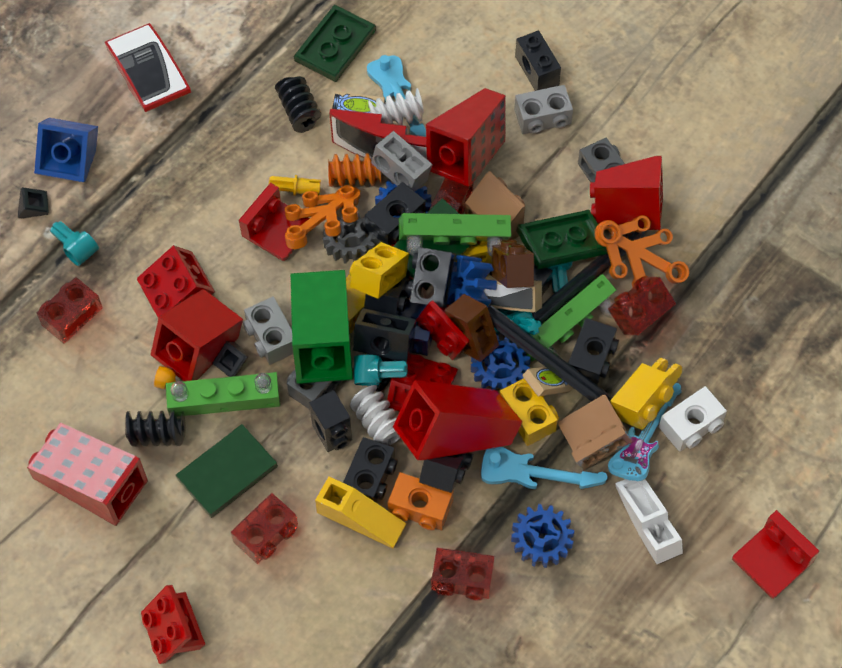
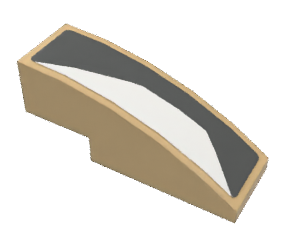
(518, 299)

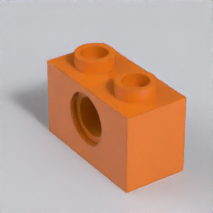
(408, 490)

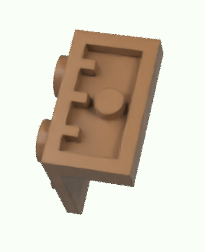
(594, 432)

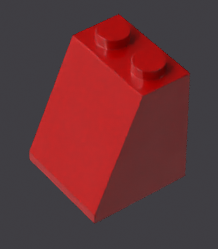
(629, 192)
(194, 334)

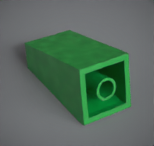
(320, 326)

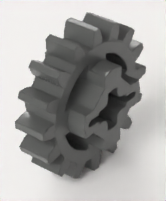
(351, 241)

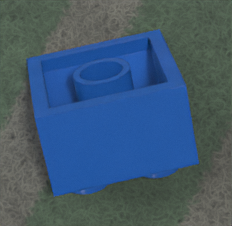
(65, 149)

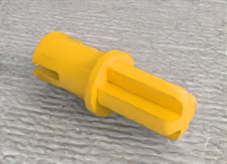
(296, 185)

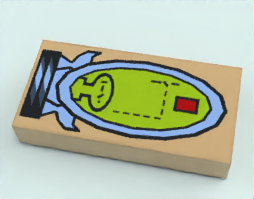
(353, 102)
(545, 382)

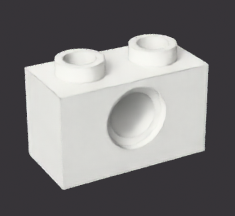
(700, 406)

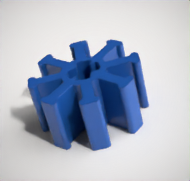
(469, 279)

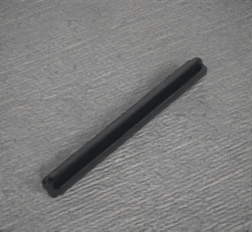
(579, 283)
(545, 356)

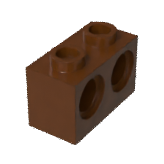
(513, 264)
(476, 324)

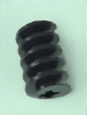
(298, 103)
(155, 429)

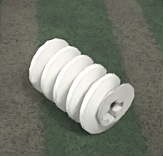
(400, 108)
(375, 415)

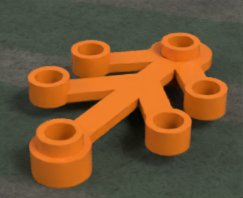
(346, 198)
(636, 250)

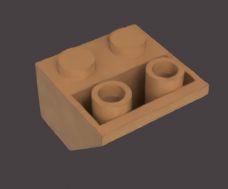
(494, 198)

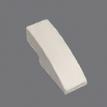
(650, 519)

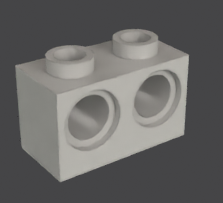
(543, 105)
(401, 162)
(275, 329)

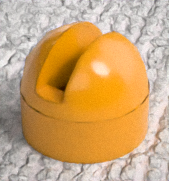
(163, 376)

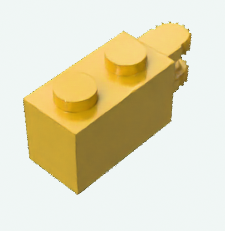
(646, 393)

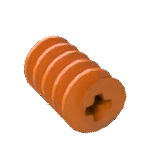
(352, 170)

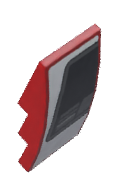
(147, 67)
(363, 131)

